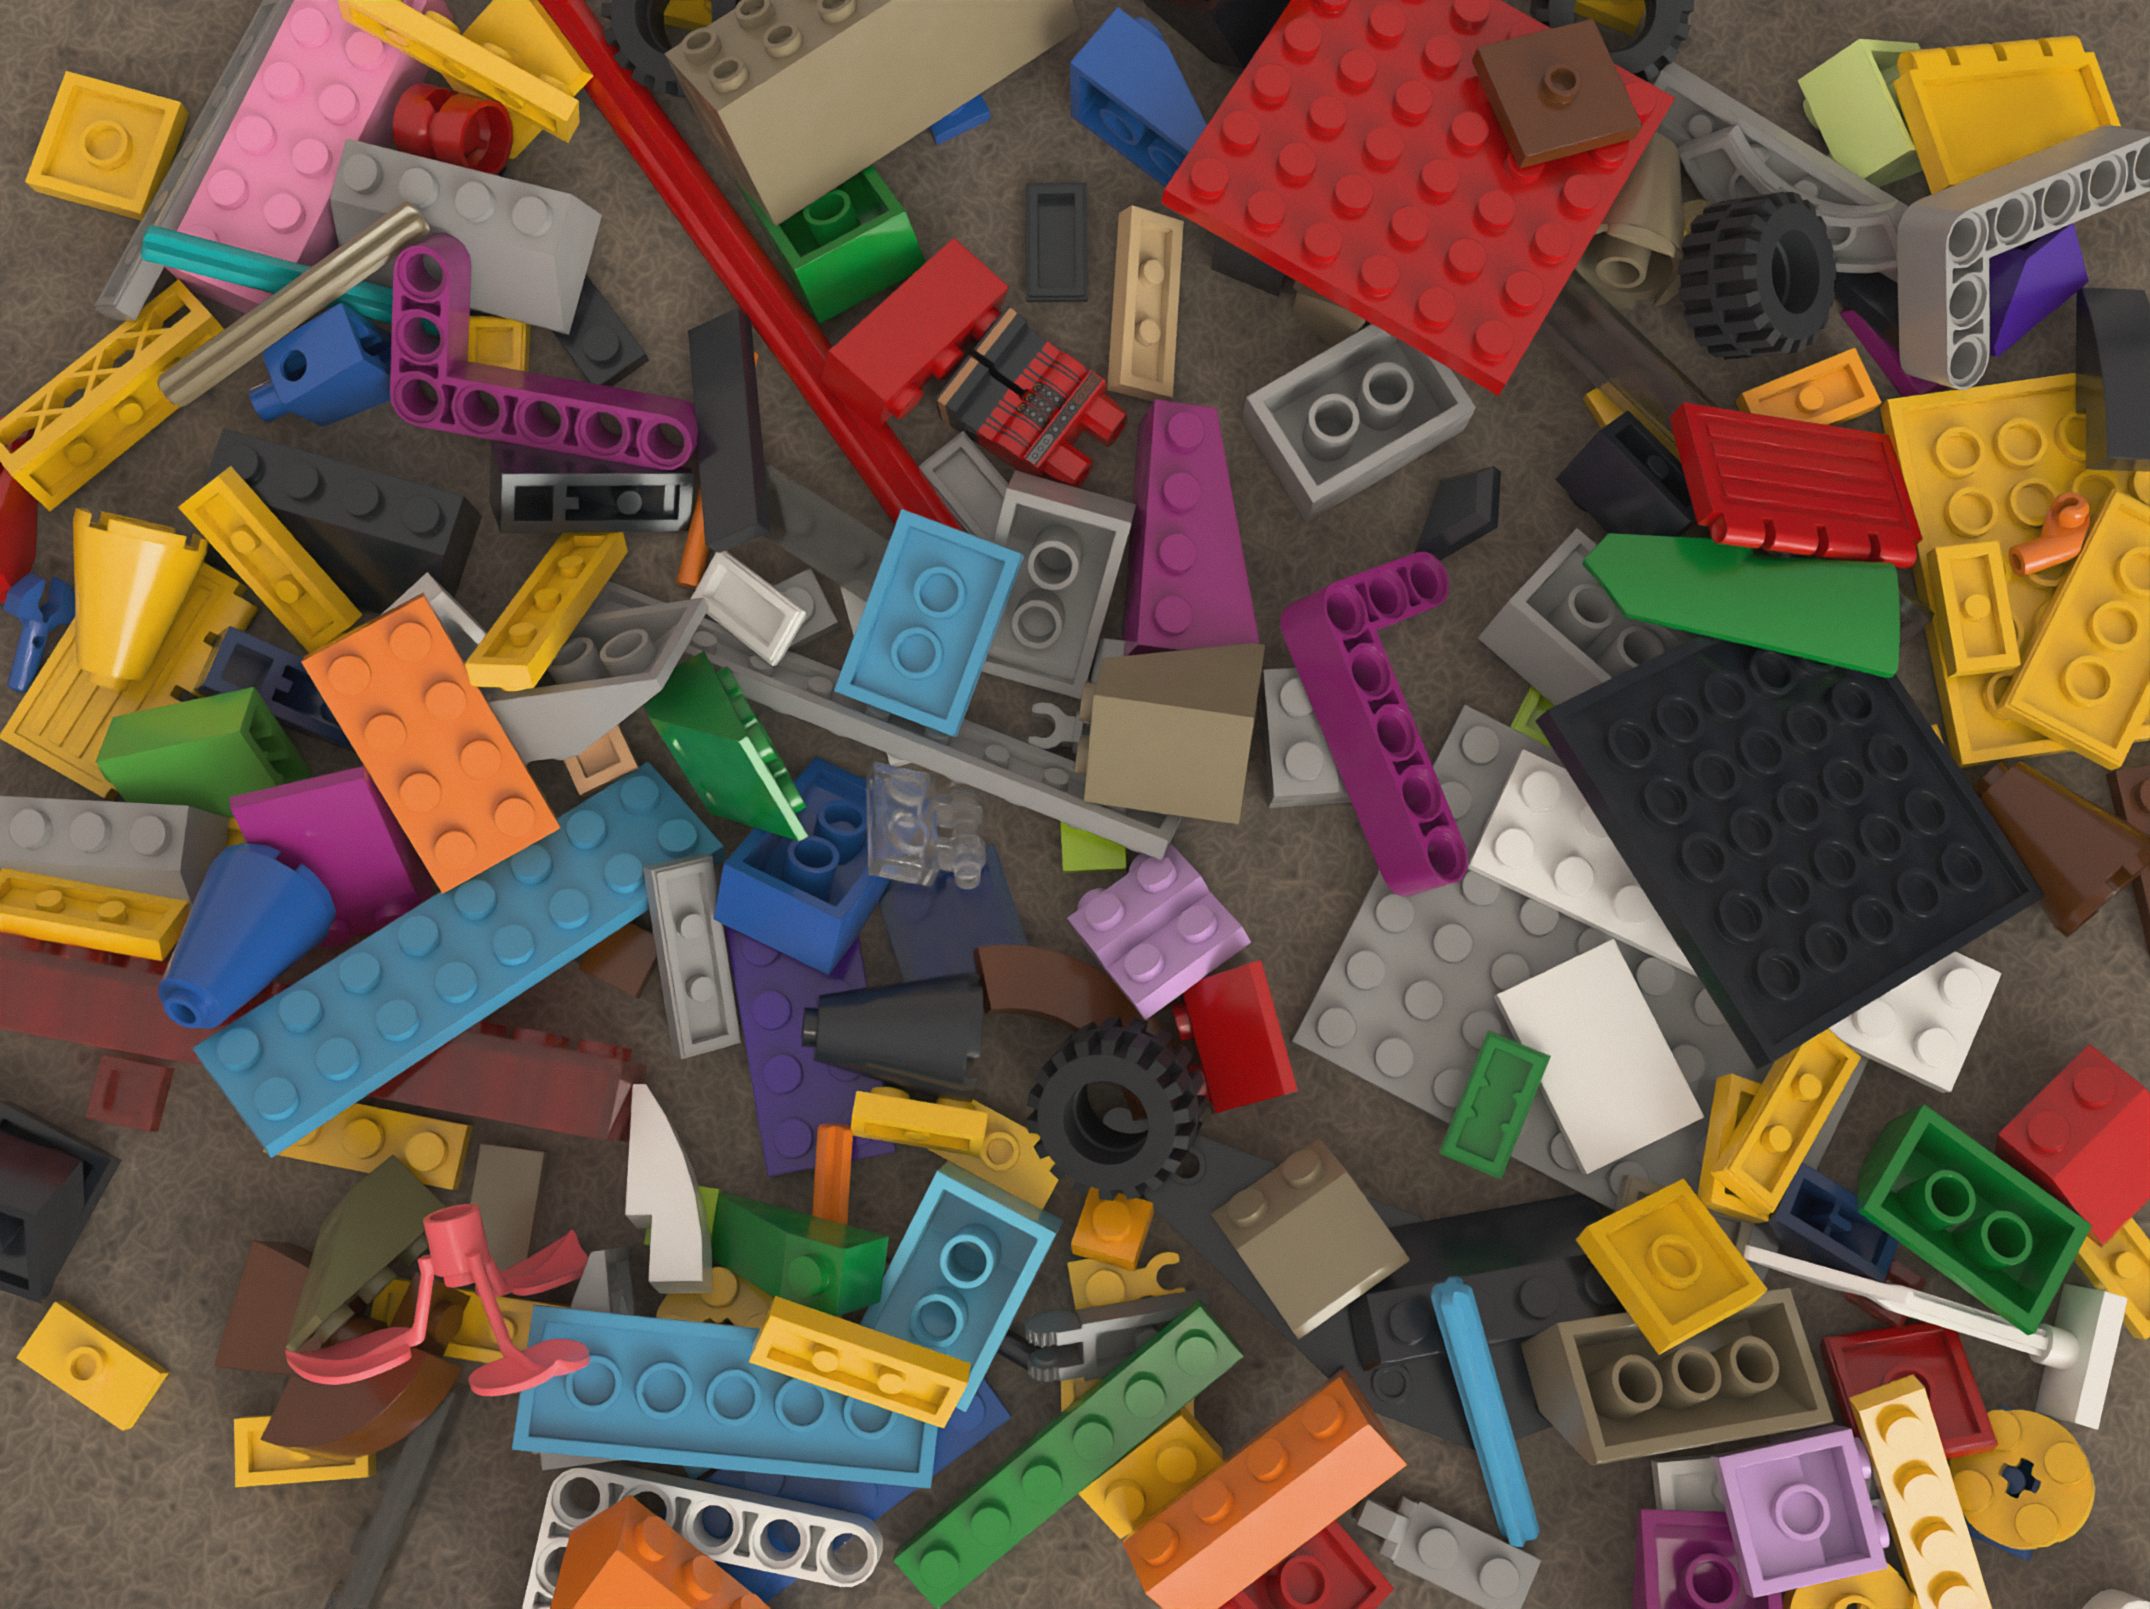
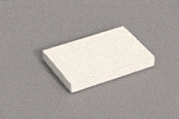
(1609, 1063)

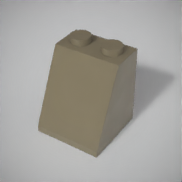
(1172, 731)

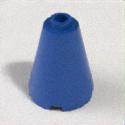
(242, 934)

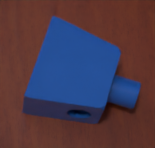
(326, 369)

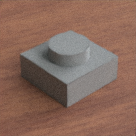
(808, 595)

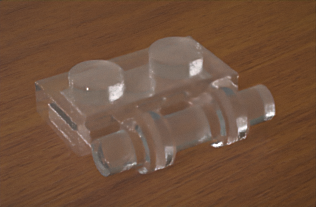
(904, 824)

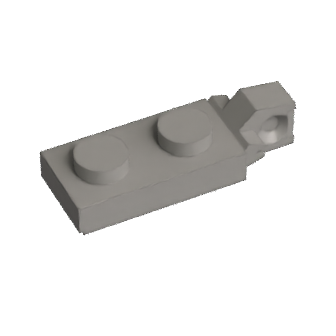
(1450, 1552)

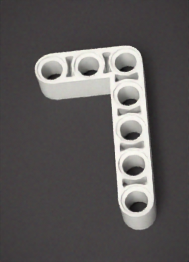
(685, 1504)

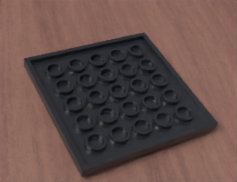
(1788, 829)

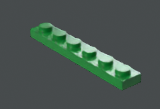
(1068, 1454)

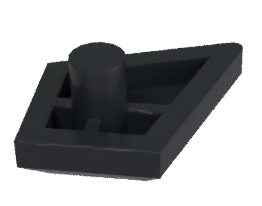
(1461, 512)

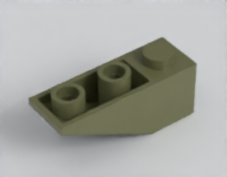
(358, 1245)

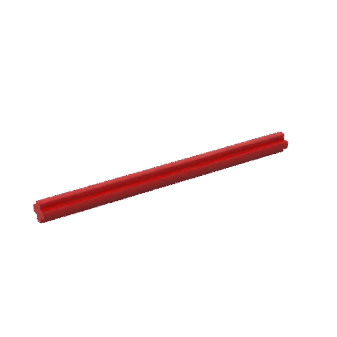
(742, 266)

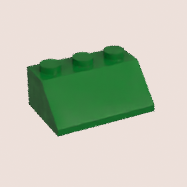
(1970, 1215)

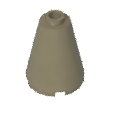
(1642, 233)

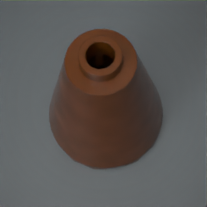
(2065, 841)

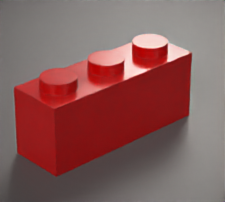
(915, 335)

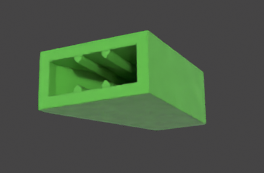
(200, 752)

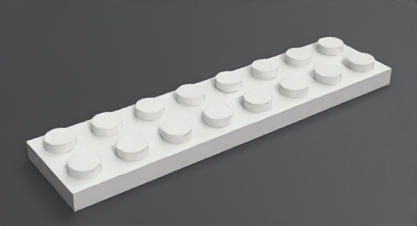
(1557, 853)

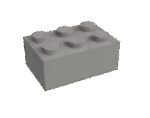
(1354, 417)

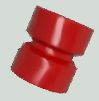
(453, 128)

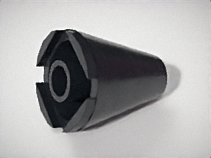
(903, 1033)

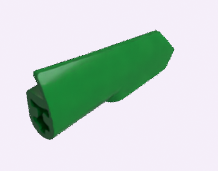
(1788, 605)

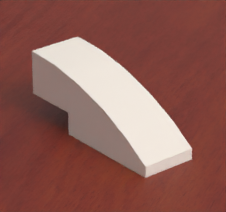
(666, 1199)

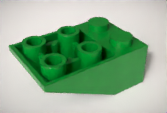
(725, 749)

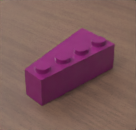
(1185, 540)

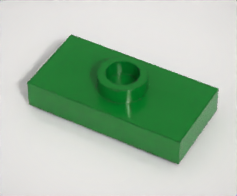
(1494, 1104)

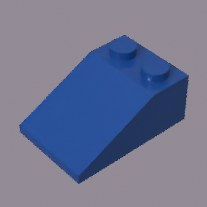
(1135, 96)
(810, 892)

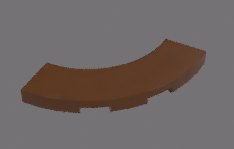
(1054, 990)

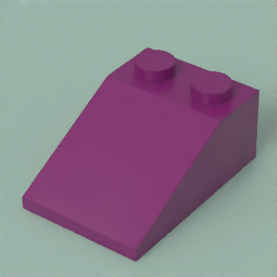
(349, 841)
(1689, 1563)

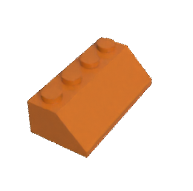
(1264, 1499)
(639, 1562)

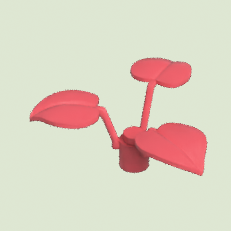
(462, 1258)

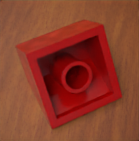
(1235, 1038)
(2086, 1142)

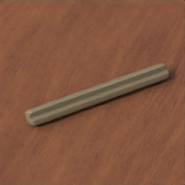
(293, 304)

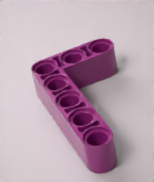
(516, 391)
(1369, 722)

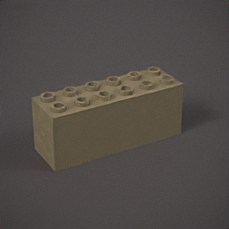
(830, 86)

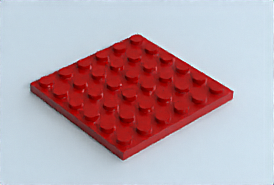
(1387, 185)

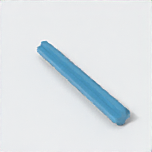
(1485, 1410)

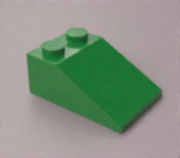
(844, 244)

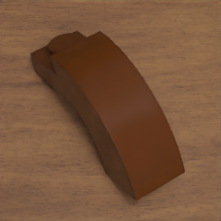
(381, 1409)

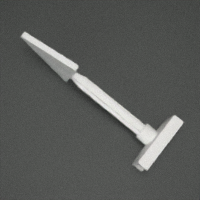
(2075, 1350)

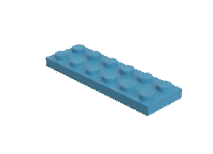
(696, 1401)

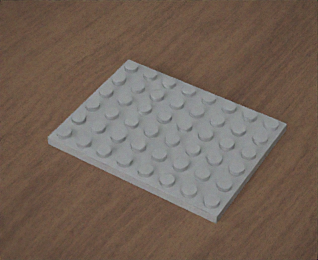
(1421, 975)

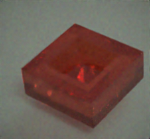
(130, 1093)

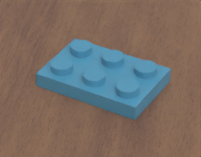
(929, 623)

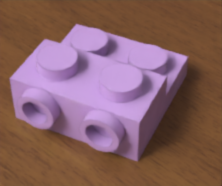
(1157, 930)
(1801, 1510)

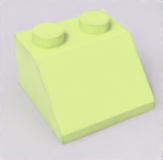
(1860, 113)

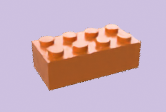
(431, 742)

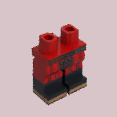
(1030, 403)

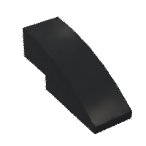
(2114, 377)

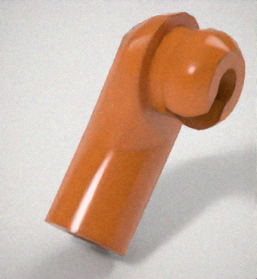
(2059, 538)

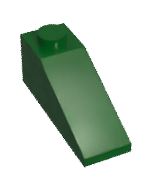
(799, 1255)

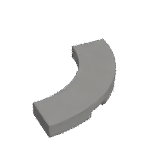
(1729, 169)

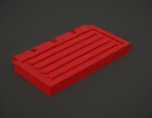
(1796, 486)

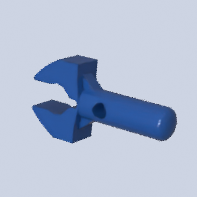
(36, 623)

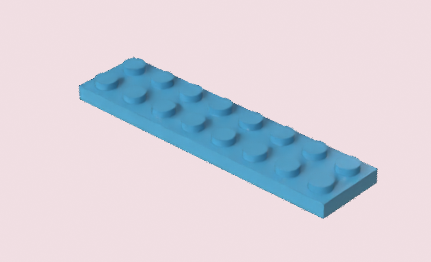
(449, 962)

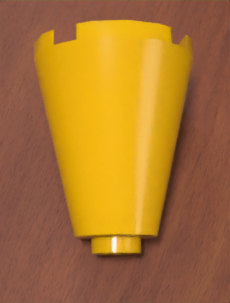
(127, 592)

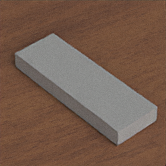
(691, 955)

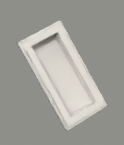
(749, 607)

